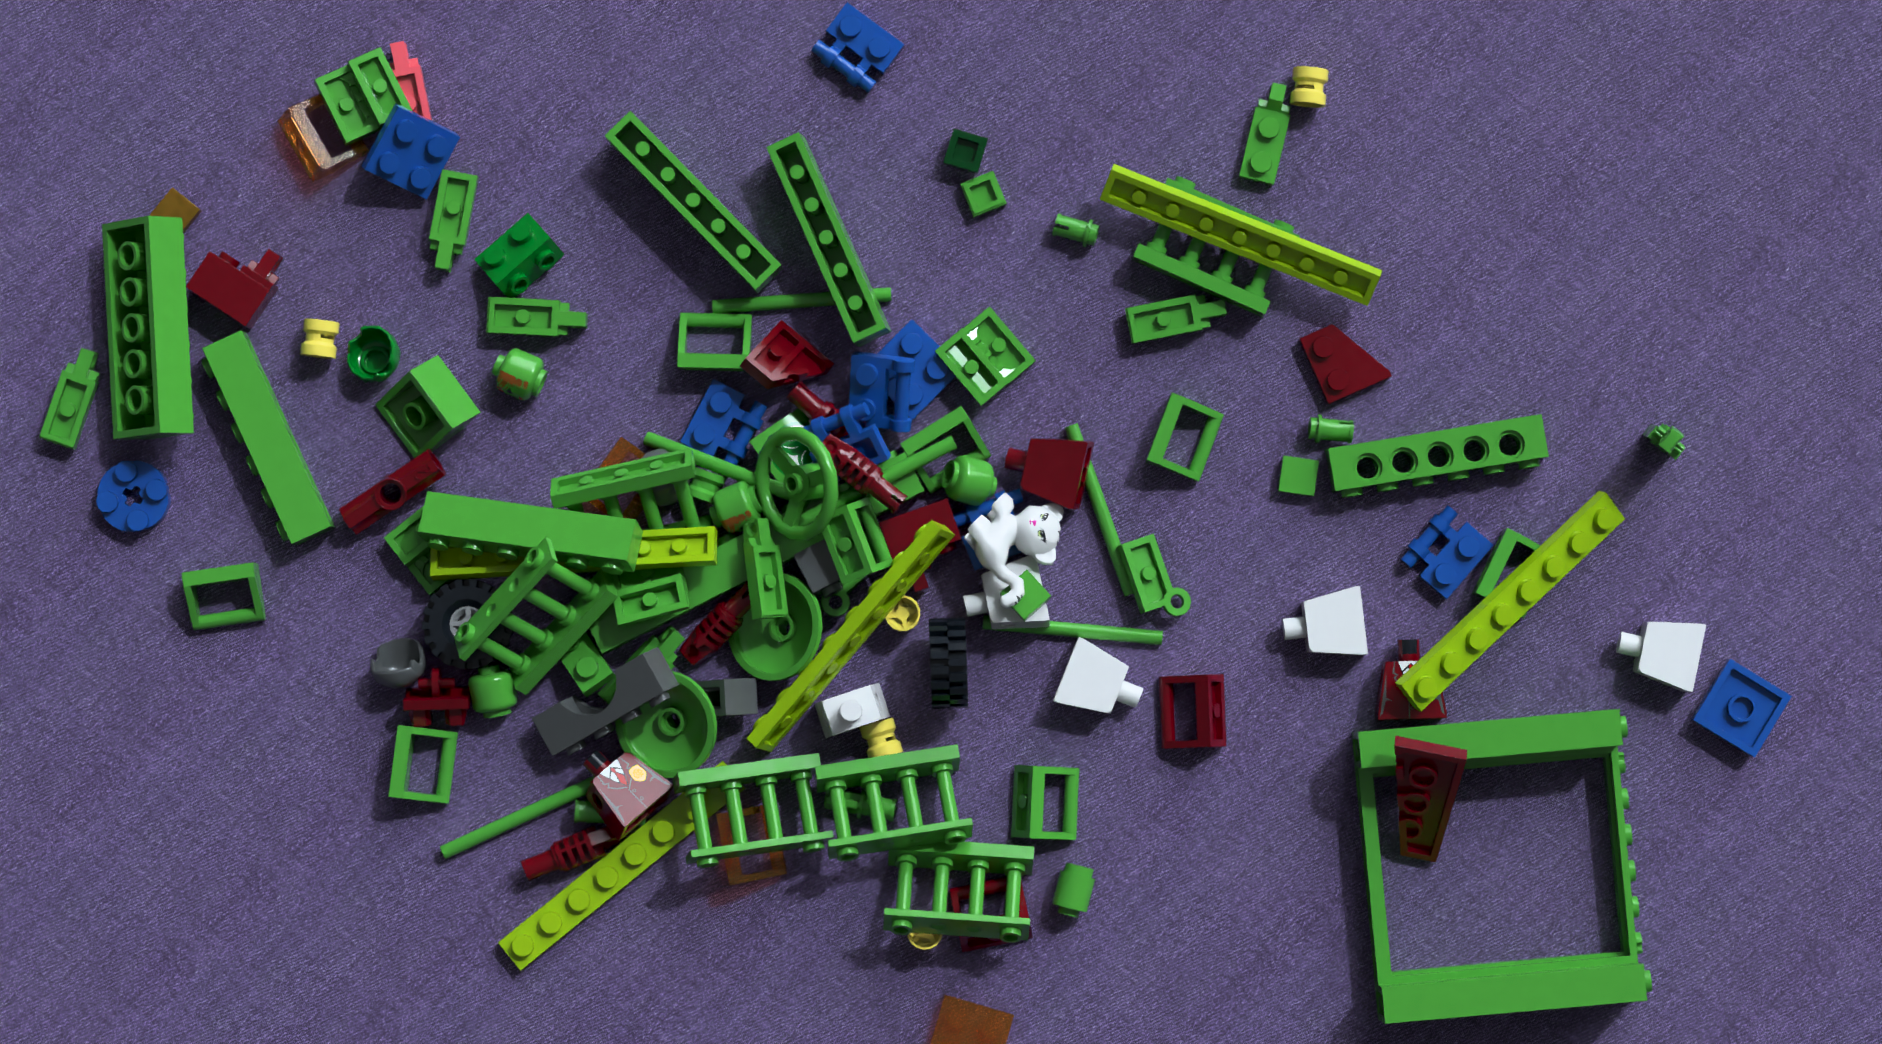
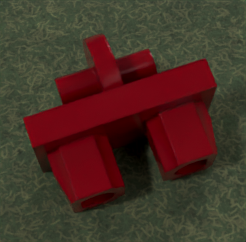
(437, 694)

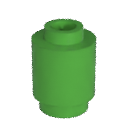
(1073, 889)

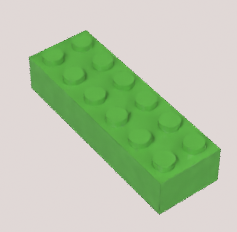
(147, 328)

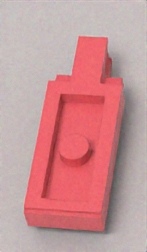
(410, 79)

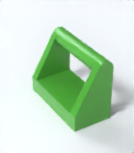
(707, 361)
(1165, 431)
(935, 432)
(849, 544)
(1498, 560)
(220, 575)
(403, 759)
(1029, 802)

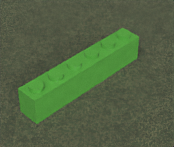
(693, 202)
(828, 239)
(268, 438)
(516, 528)

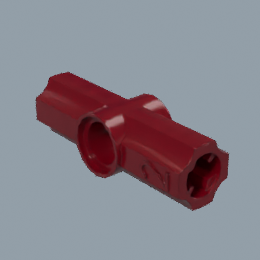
(373, 502)

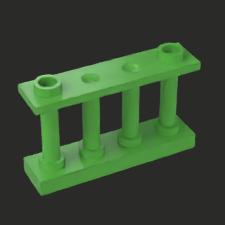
(1186, 268)
(636, 476)
(549, 643)
(904, 768)
(730, 780)
(966, 856)

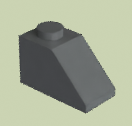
(819, 569)
(731, 696)

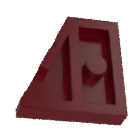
(785, 359)
(1340, 363)

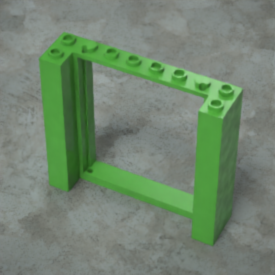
(1513, 983)

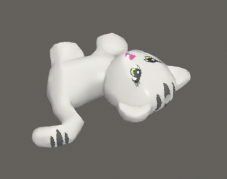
(1031, 531)

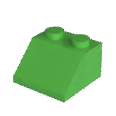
(427, 407)

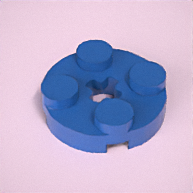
(112, 498)

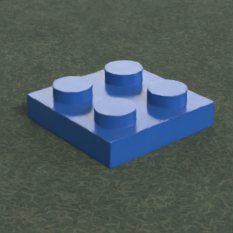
(410, 151)
(930, 372)
(1741, 708)

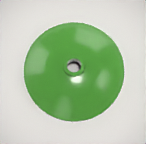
(766, 647)
(663, 743)

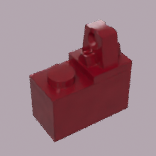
(237, 292)
(901, 529)

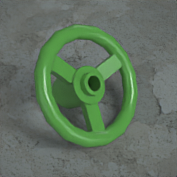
(800, 483)

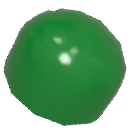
(373, 354)

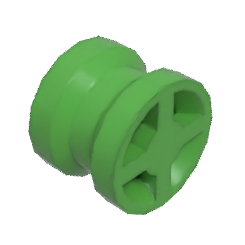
(705, 485)

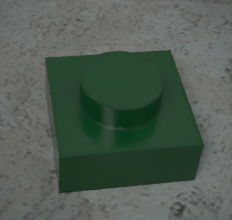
(965, 151)

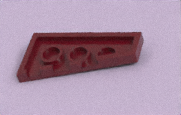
(1426, 793)

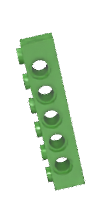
(1526, 431)

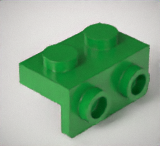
(519, 257)

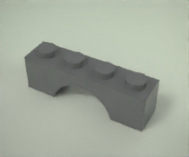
(637, 683)

